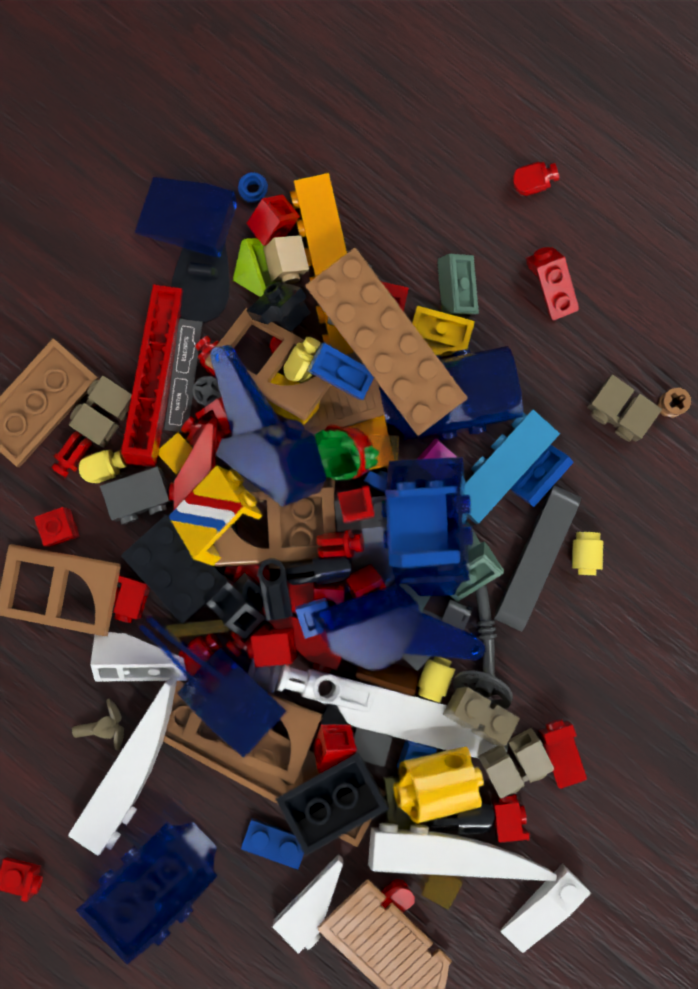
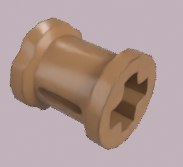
(680, 408)

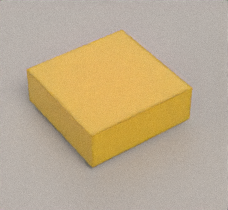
(175, 452)

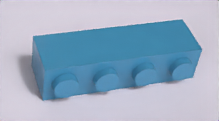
(507, 463)

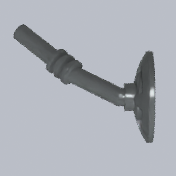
(486, 682)

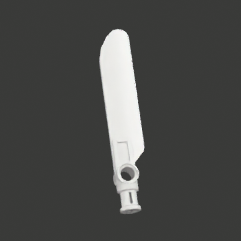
(386, 711)

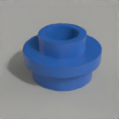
(249, 179)

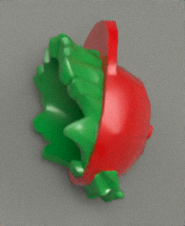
(345, 452)

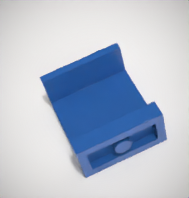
(419, 525)

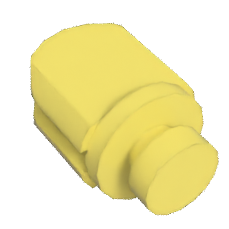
(300, 360)
(101, 466)

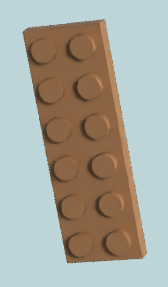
(386, 341)

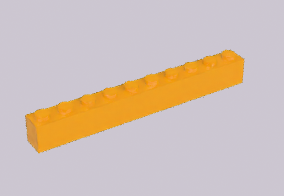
(326, 246)

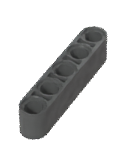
(537, 558)

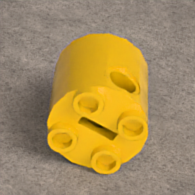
(438, 785)

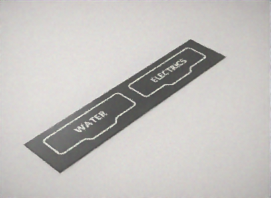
(183, 374)

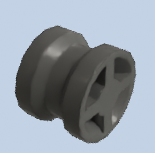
(206, 385)

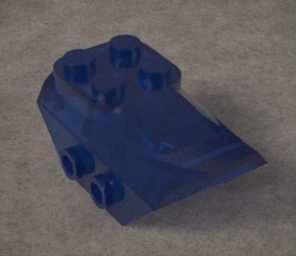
(492, 392)
(442, 578)
(151, 889)

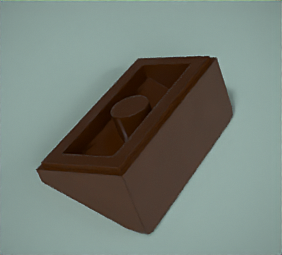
(392, 677)

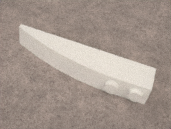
(126, 778)
(446, 854)

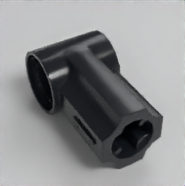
(275, 593)

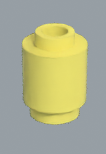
(587, 553)
(435, 679)

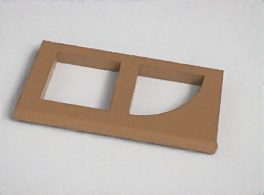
(295, 399)
(236, 551)
(98, 574)
(300, 725)

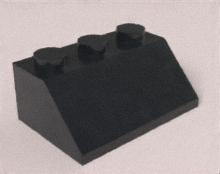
(332, 803)

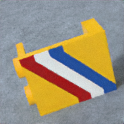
(211, 511)

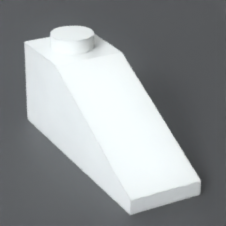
(130, 659)
(545, 909)
(300, 918)

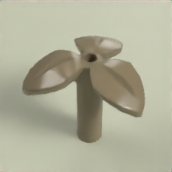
(105, 727)

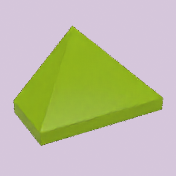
(251, 267)

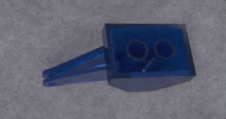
(267, 452)
(387, 625)
(224, 695)

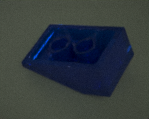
(188, 215)

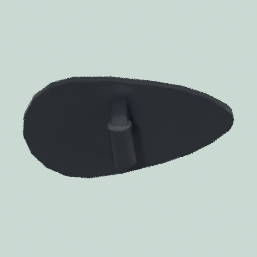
(204, 284)

